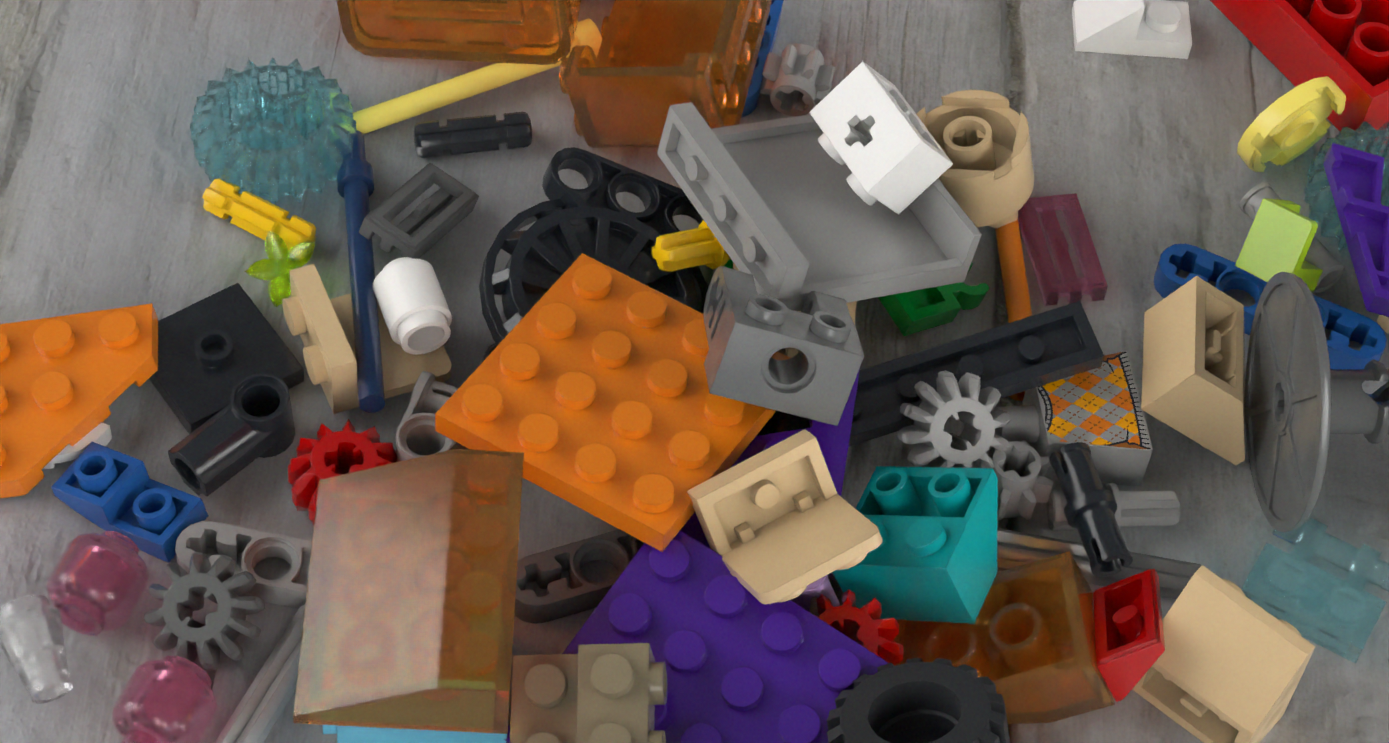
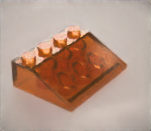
(413, 595)

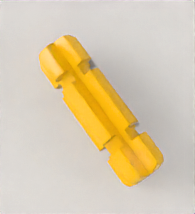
(256, 214)

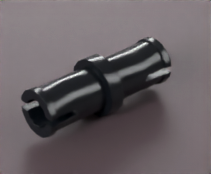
(1090, 509)

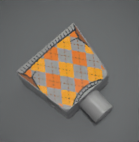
(1089, 408)

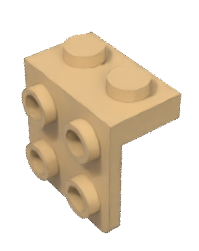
(330, 346)
(782, 520)

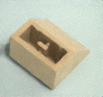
(1197, 367)
(1224, 663)

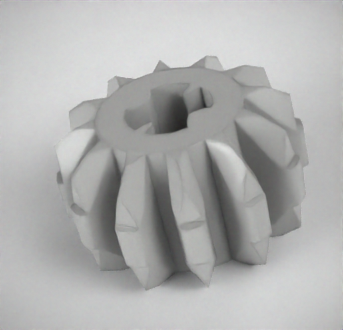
(960, 402)

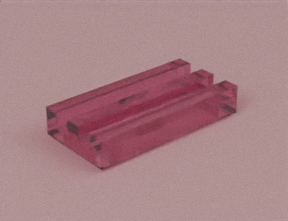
(1069, 285)

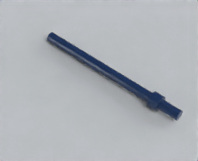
(356, 185)

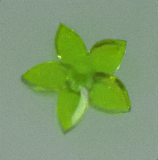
(278, 265)

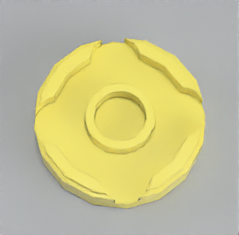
(1291, 124)

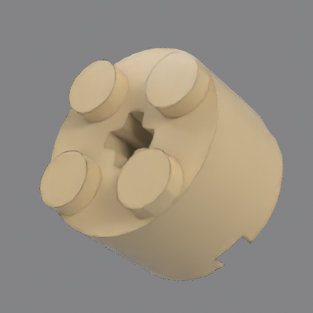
(988, 153)

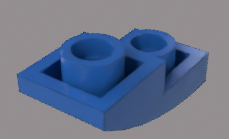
(122, 498)

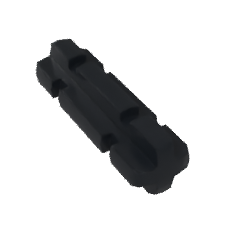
(472, 134)

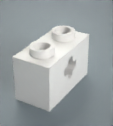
(879, 140)

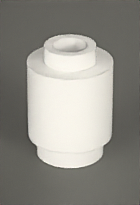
(413, 305)

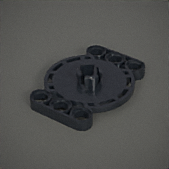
(589, 224)

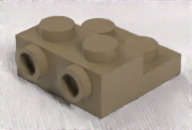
(588, 696)

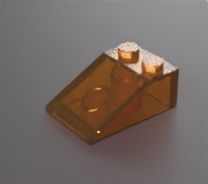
(1028, 640)

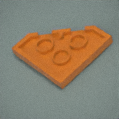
(62, 379)

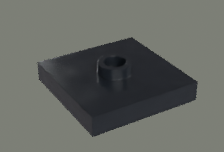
(213, 348)

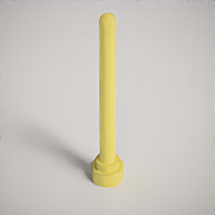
(462, 86)

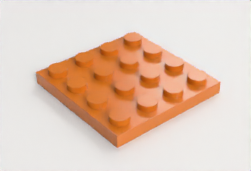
(606, 402)

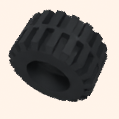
(920, 706)

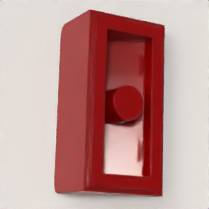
(1128, 630)

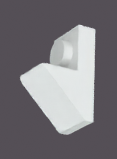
(1133, 27)

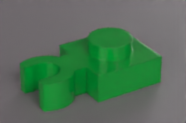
(932, 306)

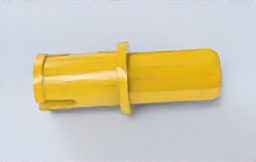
(689, 250)

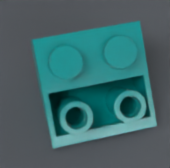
(934, 546)

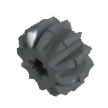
(188, 595)

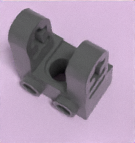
(751, 327)

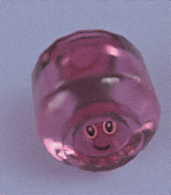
(98, 582)
(165, 703)

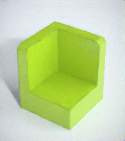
(1279, 243)

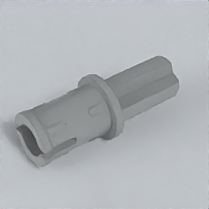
(1134, 508)

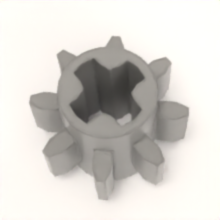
(796, 79)
(1020, 479)

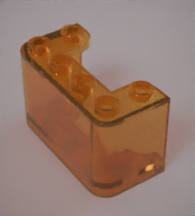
(660, 58)

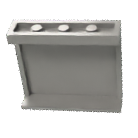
(799, 224)

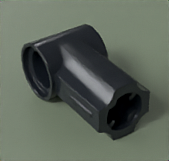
(236, 435)

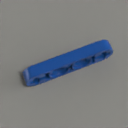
(1343, 323)

